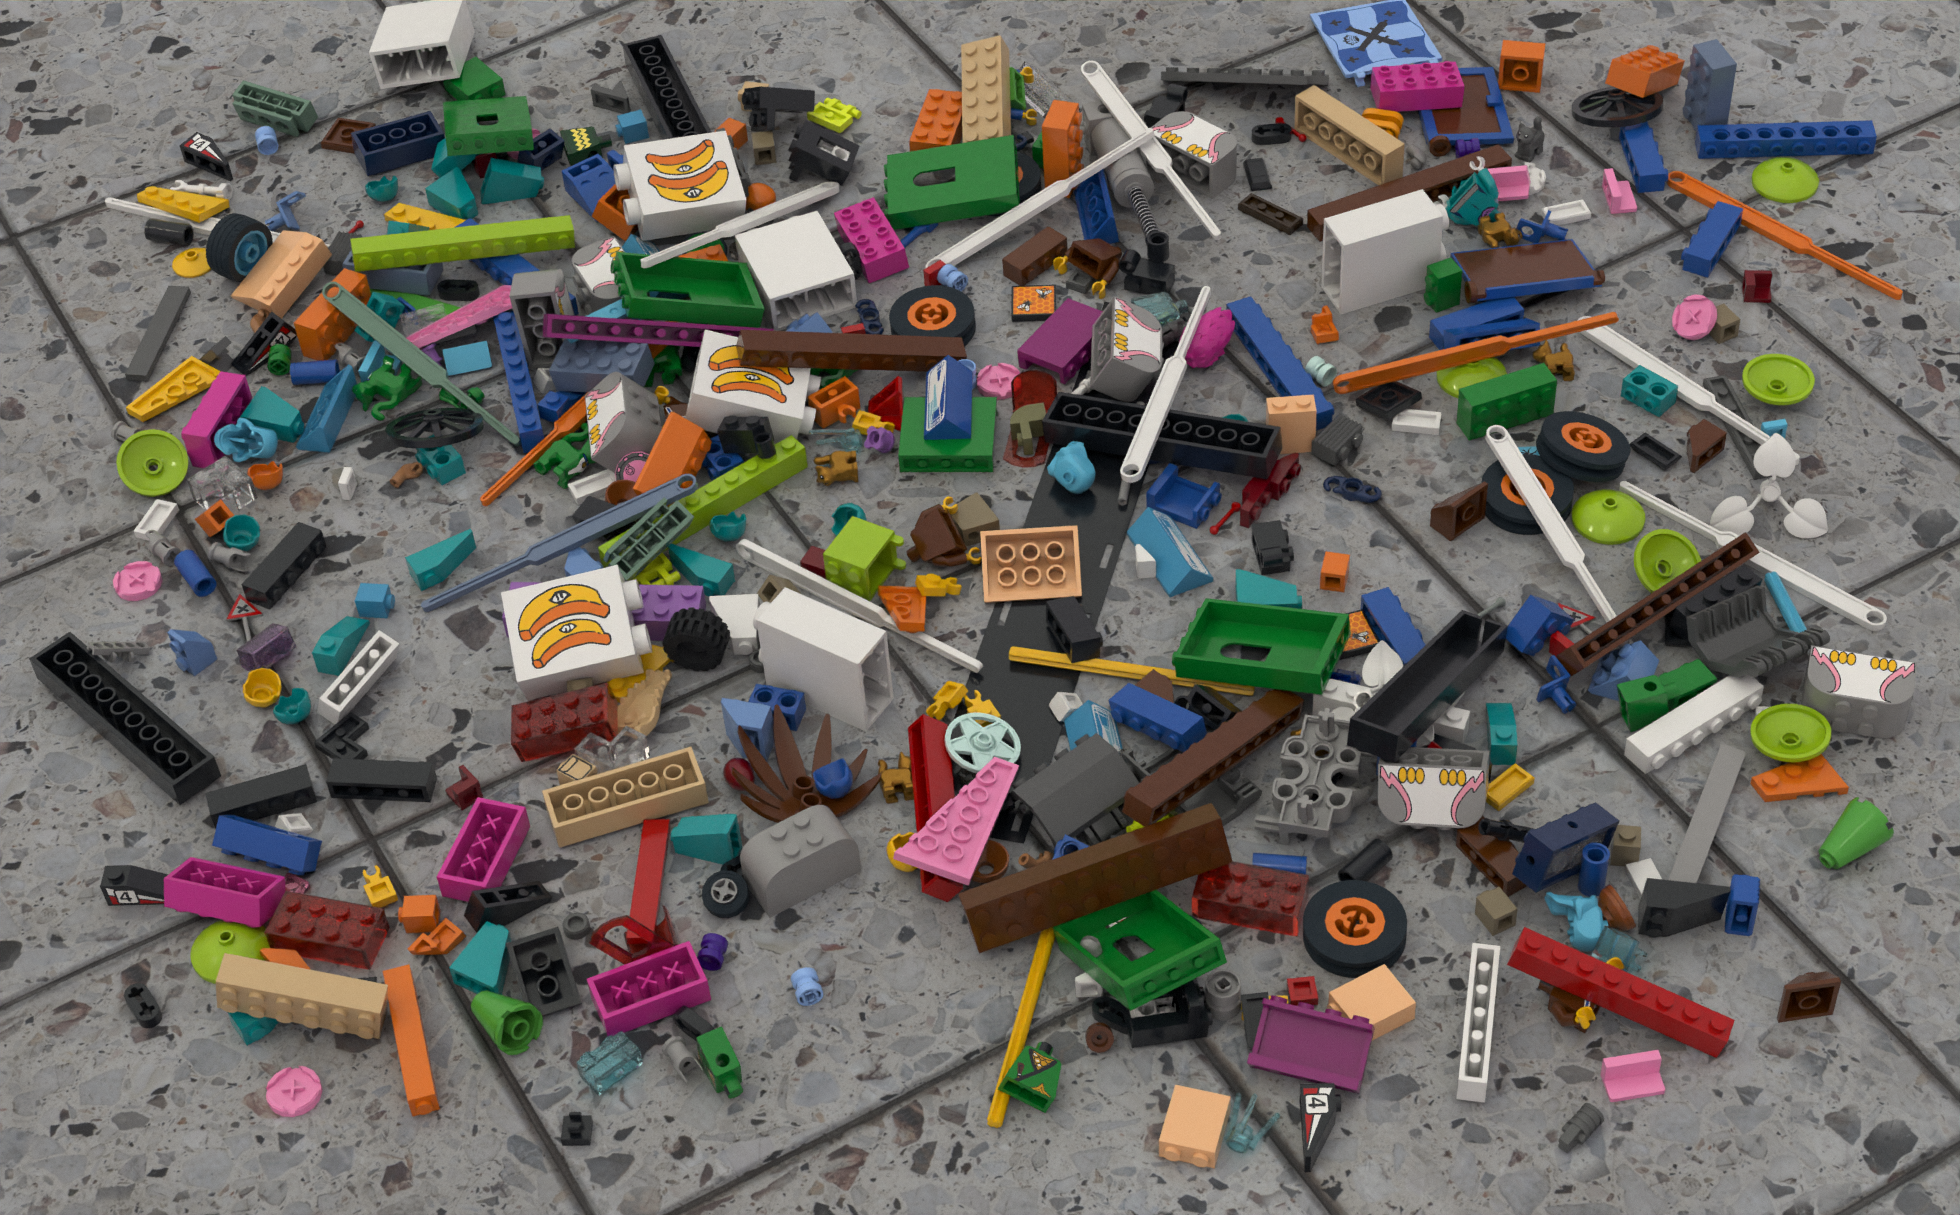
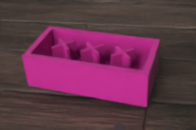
(1417, 86)
(874, 238)
(219, 407)
(483, 848)
(223, 892)
(649, 989)

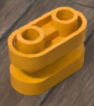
(1385, 119)

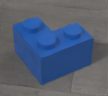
(1536, 622)

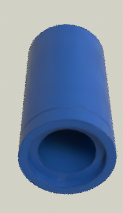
(313, 371)
(195, 573)
(1281, 862)
(1593, 869)

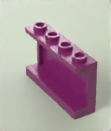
(1062, 340)
(1312, 1044)

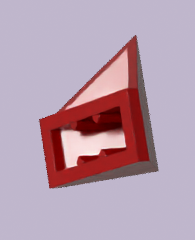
(889, 403)

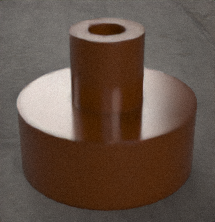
(1099, 1037)

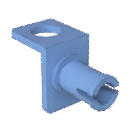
(285, 215)

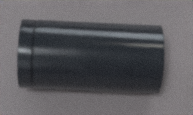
(169, 232)
(1367, 862)

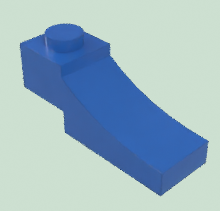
(557, 403)

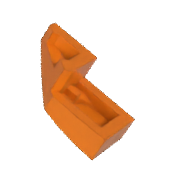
(1323, 327)
(439, 941)
(283, 956)

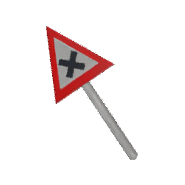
(242, 610)
(1580, 618)

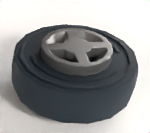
(720, 886)

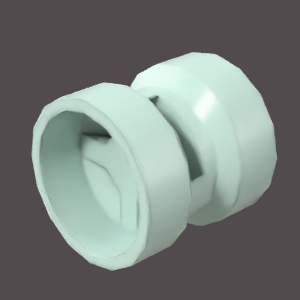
(1321, 371)

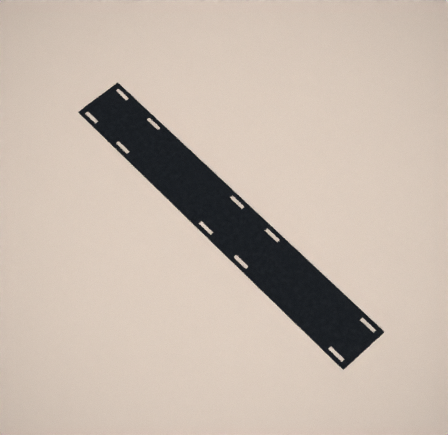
(1024, 690)

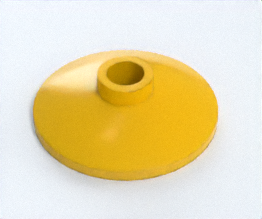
(191, 263)

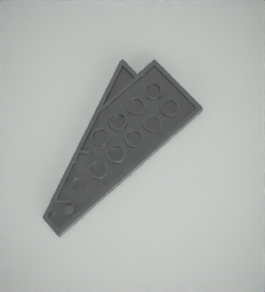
(1234, 75)

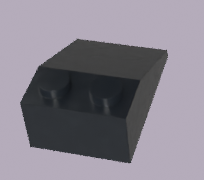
(1678, 906)
(544, 971)

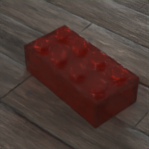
(563, 721)
(1252, 897)
(328, 929)

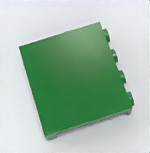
(947, 454)

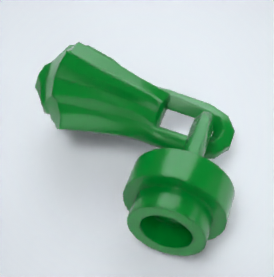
(474, 393)

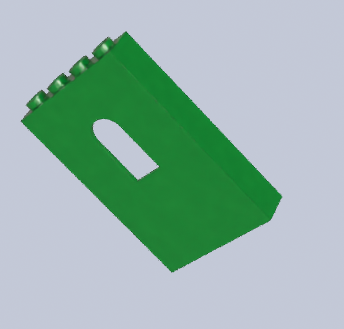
(467, 137)
(982, 186)
(717, 290)
(1301, 643)
(1179, 944)

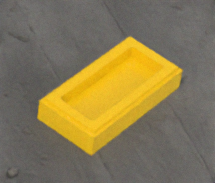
(1508, 786)

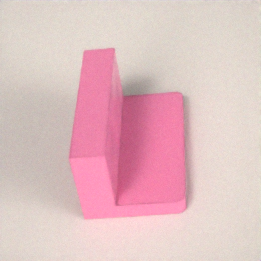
(1512, 182)
(1618, 194)
(1632, 1076)

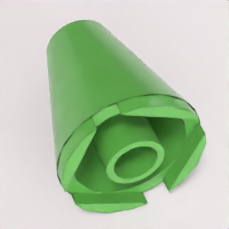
(1854, 834)
(507, 1021)

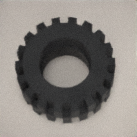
(696, 639)

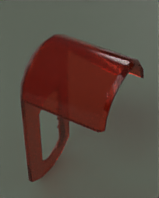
(1028, 389)
(663, 938)

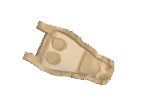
(643, 704)

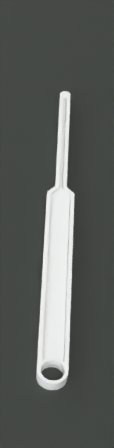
(1152, 149)
(1034, 205)
(747, 221)
(204, 227)
(1687, 389)
(1162, 397)
(1546, 515)
(1768, 562)
(845, 600)

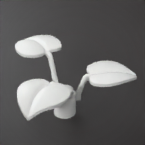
(1775, 459)
(1377, 671)

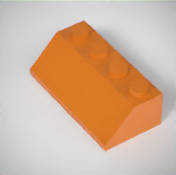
(676, 452)

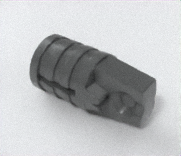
(1172, 331)
(1580, 1127)

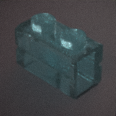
(609, 1062)

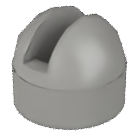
(1092, 945)

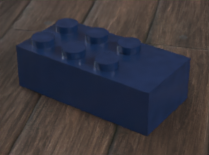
(397, 143)

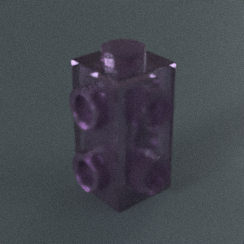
(266, 648)

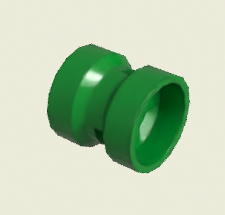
(279, 359)

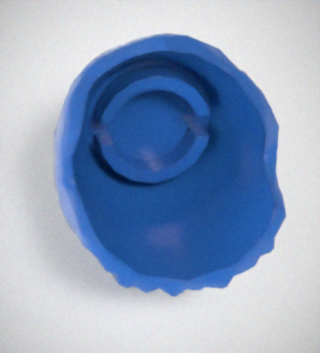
(834, 779)

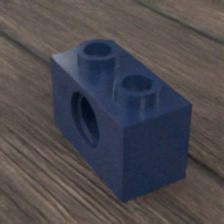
(547, 150)

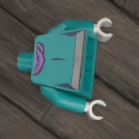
(1474, 198)

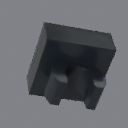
(576, 1129)

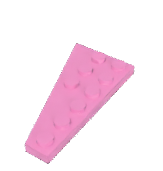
(473, 313)
(961, 828)

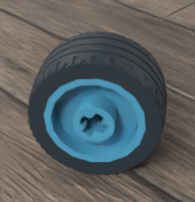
(237, 245)

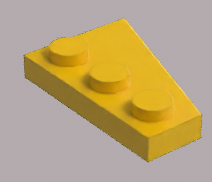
(654, 661)

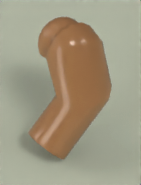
(258, 319)
(406, 472)
(1027, 861)

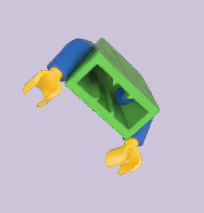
(1017, 95)

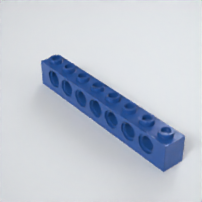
(1785, 139)

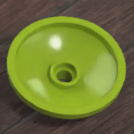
(1785, 180)
(1468, 374)
(1778, 379)
(149, 449)
(1608, 517)
(1666, 551)
(1790, 733)
(225, 938)

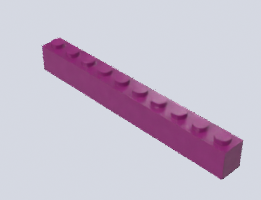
(632, 330)

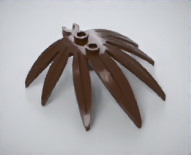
(801, 789)

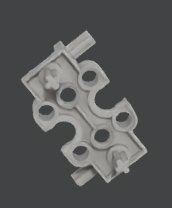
(1297, 811)

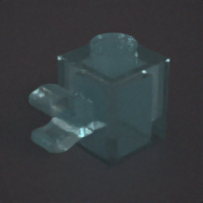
(1618, 944)

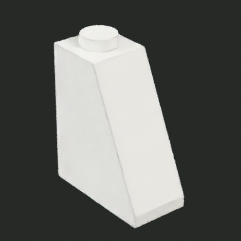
(738, 614)

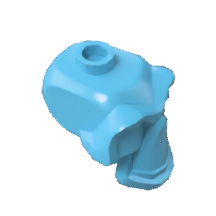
(246, 441)
(1073, 468)
(1583, 916)

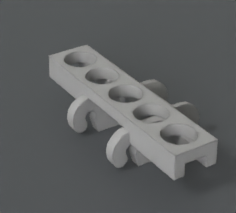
(122, 649)

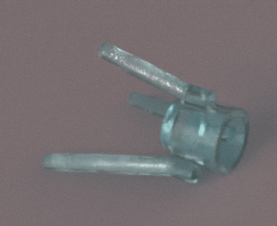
(849, 438)
(1240, 1137)

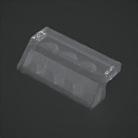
(1042, 92)

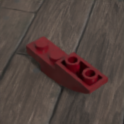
(1261, 491)

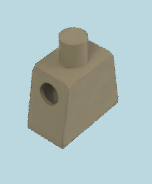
(972, 517)

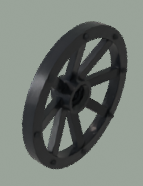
(1615, 100)
(434, 421)

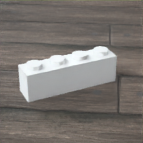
(358, 677)

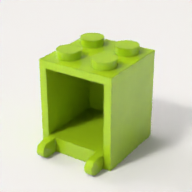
(862, 557)

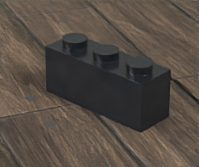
(1073, 629)

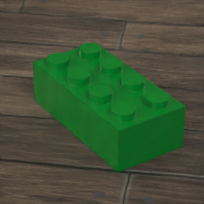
(1506, 401)

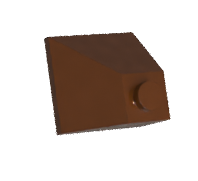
(1460, 511)
(1809, 996)

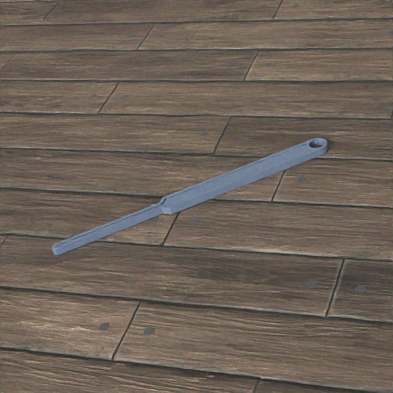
(572, 537)

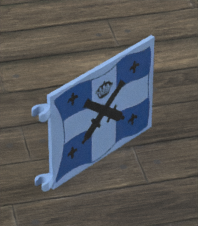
(1374, 37)

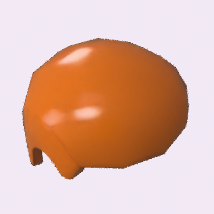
(759, 196)
(266, 476)

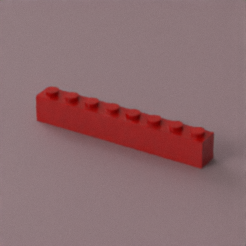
(931, 790)
(1621, 992)

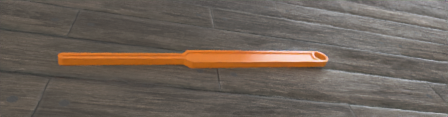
(1777, 231)
(1460, 355)
(566, 424)

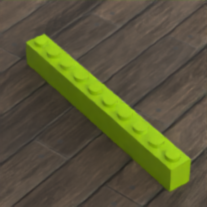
(462, 243)
(734, 489)

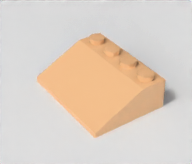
(283, 272)
(1030, 564)

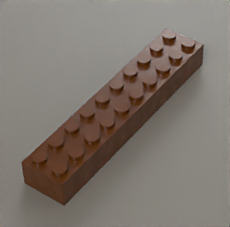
(1095, 877)

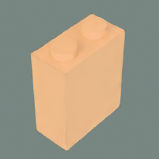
(1297, 421)
(1375, 997)
(1194, 1126)

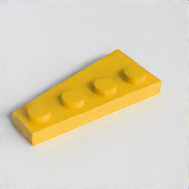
(184, 204)
(422, 217)
(174, 388)

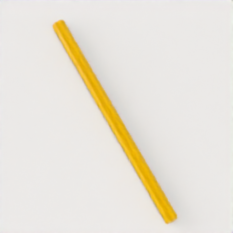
(1117, 669)
(1022, 1022)

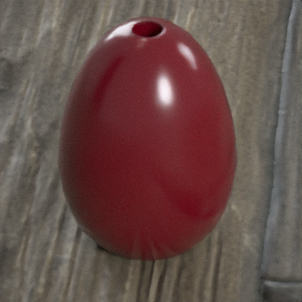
(742, 767)

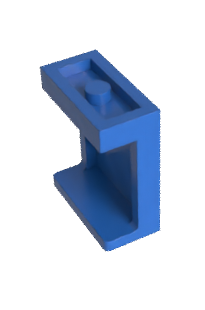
(1182, 498)

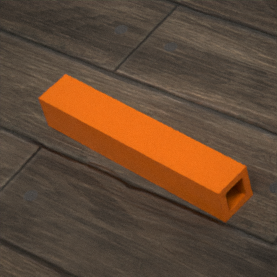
(411, 1041)

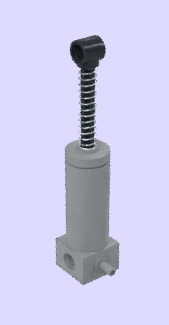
(1126, 176)

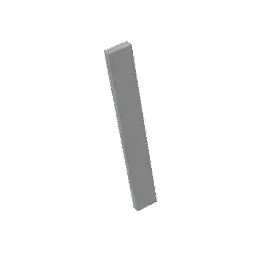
(1707, 814)

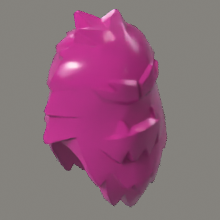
(1210, 338)

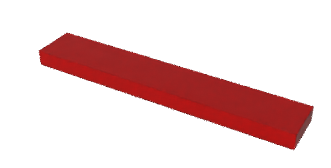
(649, 876)

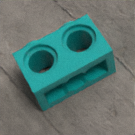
(385, 307)
(1649, 391)
(441, 463)

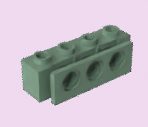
(273, 105)
(653, 542)

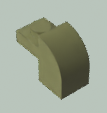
(1027, 423)

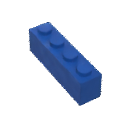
(1643, 157)
(1712, 239)
(1484, 313)
(1469, 334)
(1392, 623)
(1157, 717)
(266, 843)

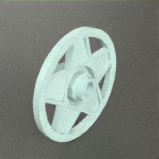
(981, 742)

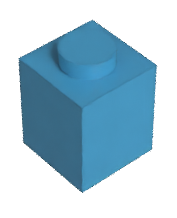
(632, 126)
(374, 600)

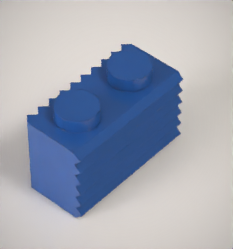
(1742, 905)

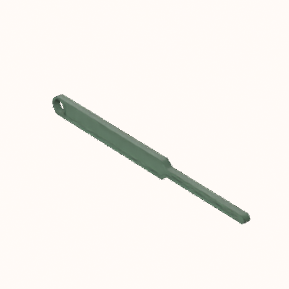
(408, 353)

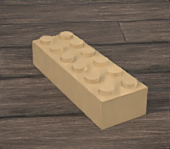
(985, 89)
(1348, 136)
(625, 796)
(301, 996)

